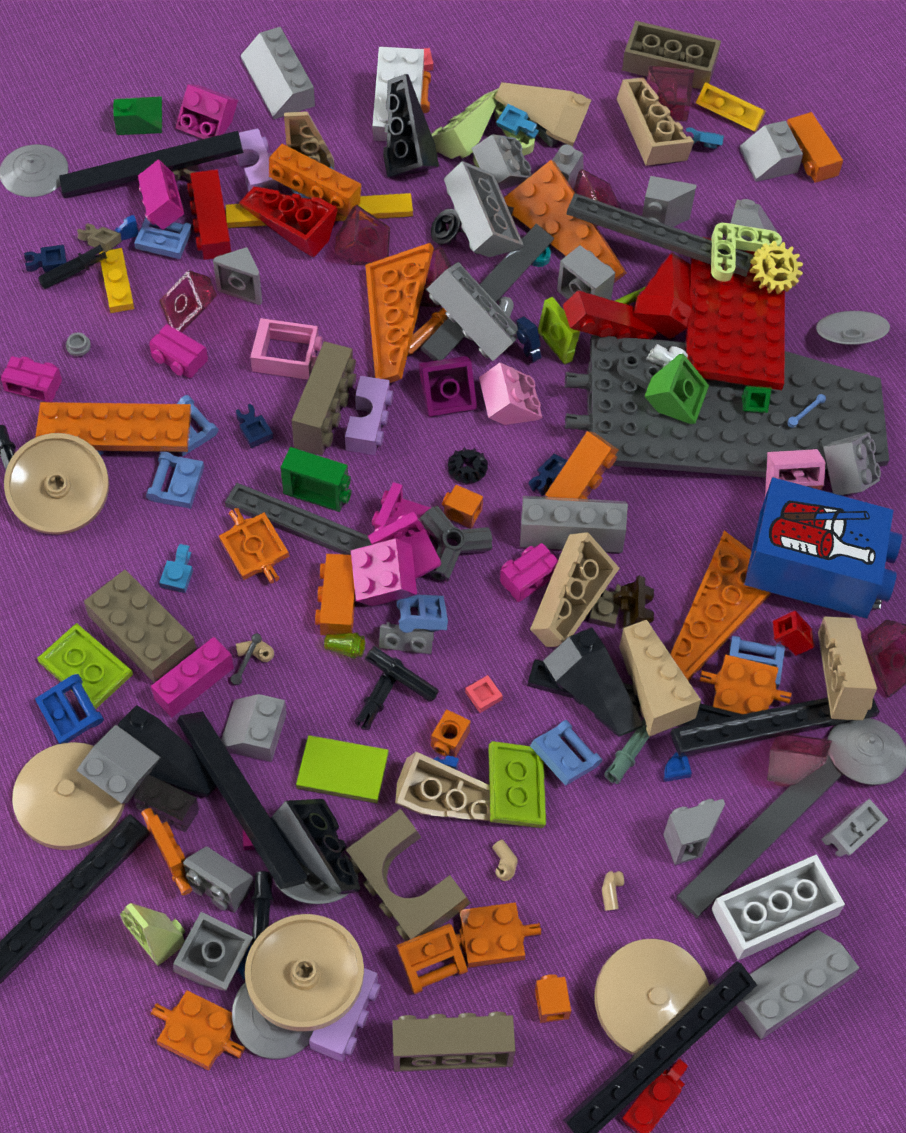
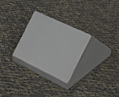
(238, 276)

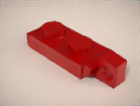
(656, 1099)

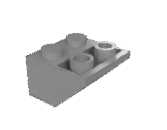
(504, 159)
(852, 464)
(691, 829)
(218, 879)

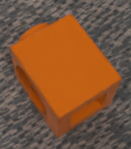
(462, 506)
(452, 724)
(552, 998)

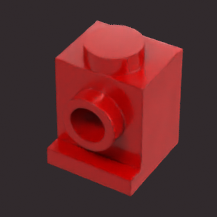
(793, 633)

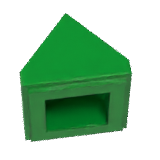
(756, 399)

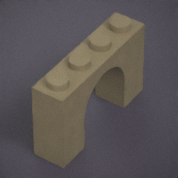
(374, 856)

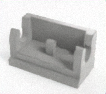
(855, 828)

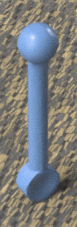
(793, 421)

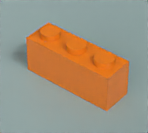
(819, 154)
(584, 468)
(336, 595)

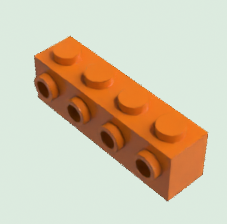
(314, 179)

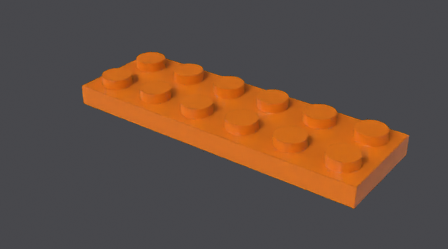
(119, 425)

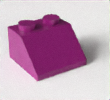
(448, 385)

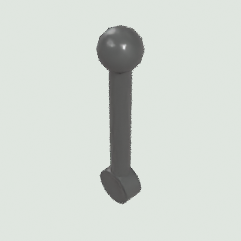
(236, 679)

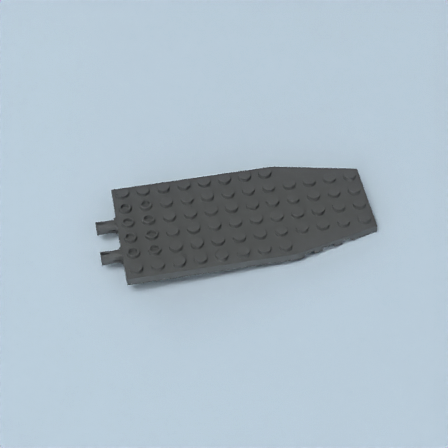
(725, 435)

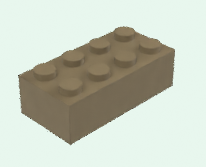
(671, 49)
(323, 398)
(140, 626)
(453, 1042)

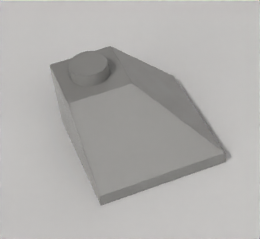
(751, 215)

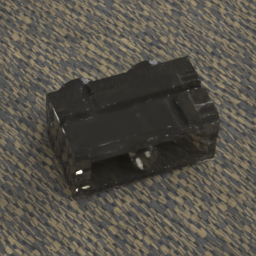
(167, 802)

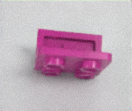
(394, 506)
(410, 530)

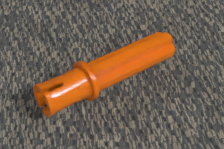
(427, 330)

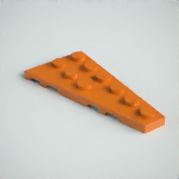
(545, 201)
(394, 300)

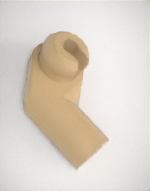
(262, 650)
(508, 861)
(609, 892)

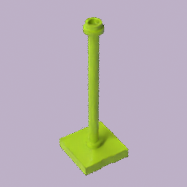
(556, 329)

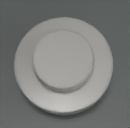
(78, 344)

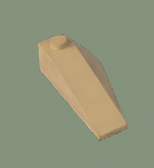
(553, 109)
(305, 138)
(441, 790)

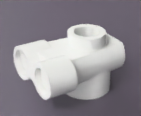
(661, 357)

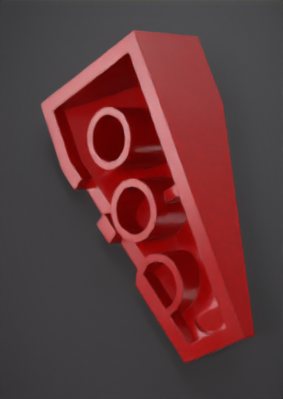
(297, 219)
(666, 299)

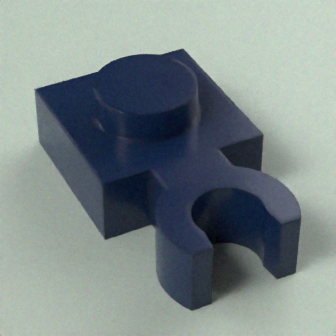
(48, 258)
(528, 335)
(254, 428)
(547, 474)

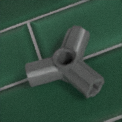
(467, 539)

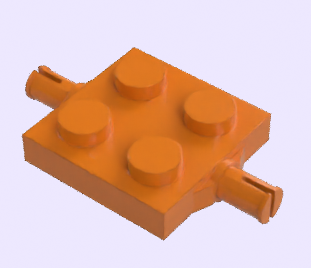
(254, 546)
(744, 685)
(170, 850)
(493, 934)
(197, 1030)

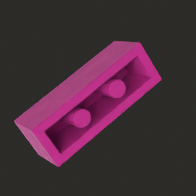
(160, 195)
(192, 677)

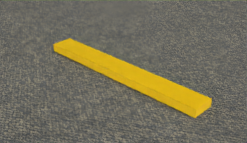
(377, 205)

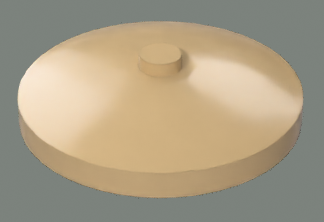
(56, 483)
(59, 803)
(304, 972)
(645, 990)

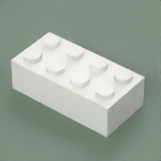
(391, 64)
(777, 907)

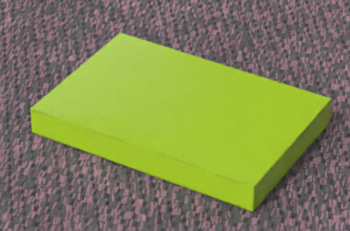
(83, 655)
(342, 769)
(516, 785)

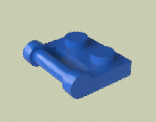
(61, 714)

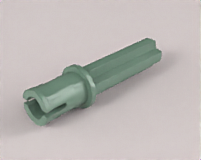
(625, 758)

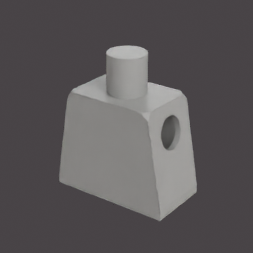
(569, 162)

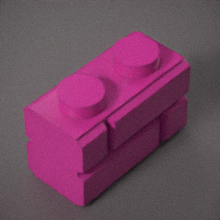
(178, 351)
(31, 378)
(528, 572)

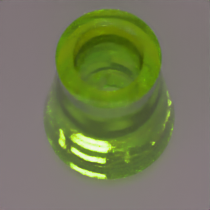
(346, 644)

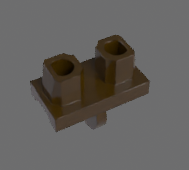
(633, 600)

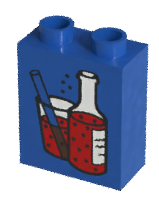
(823, 549)

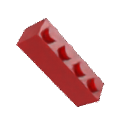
(210, 213)
(604, 317)

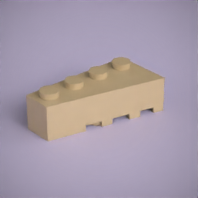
(651, 125)
(573, 589)
(846, 669)
(657, 680)

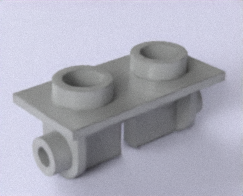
(416, 641)

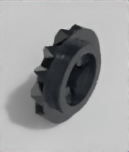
(439, 231)
(466, 474)

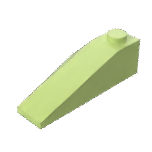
(465, 128)
(153, 931)

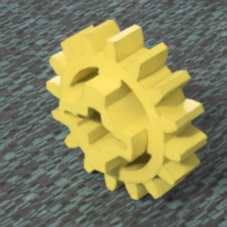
(783, 259)

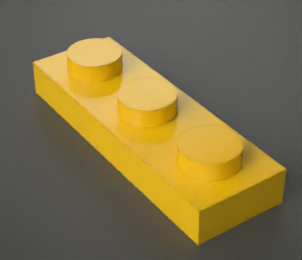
(730, 107)
(116, 281)

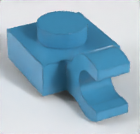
(514, 120)
(710, 139)
(177, 574)

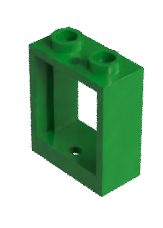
(315, 479)

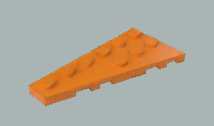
(718, 607)

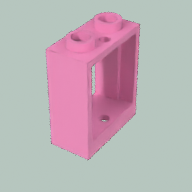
(290, 332)

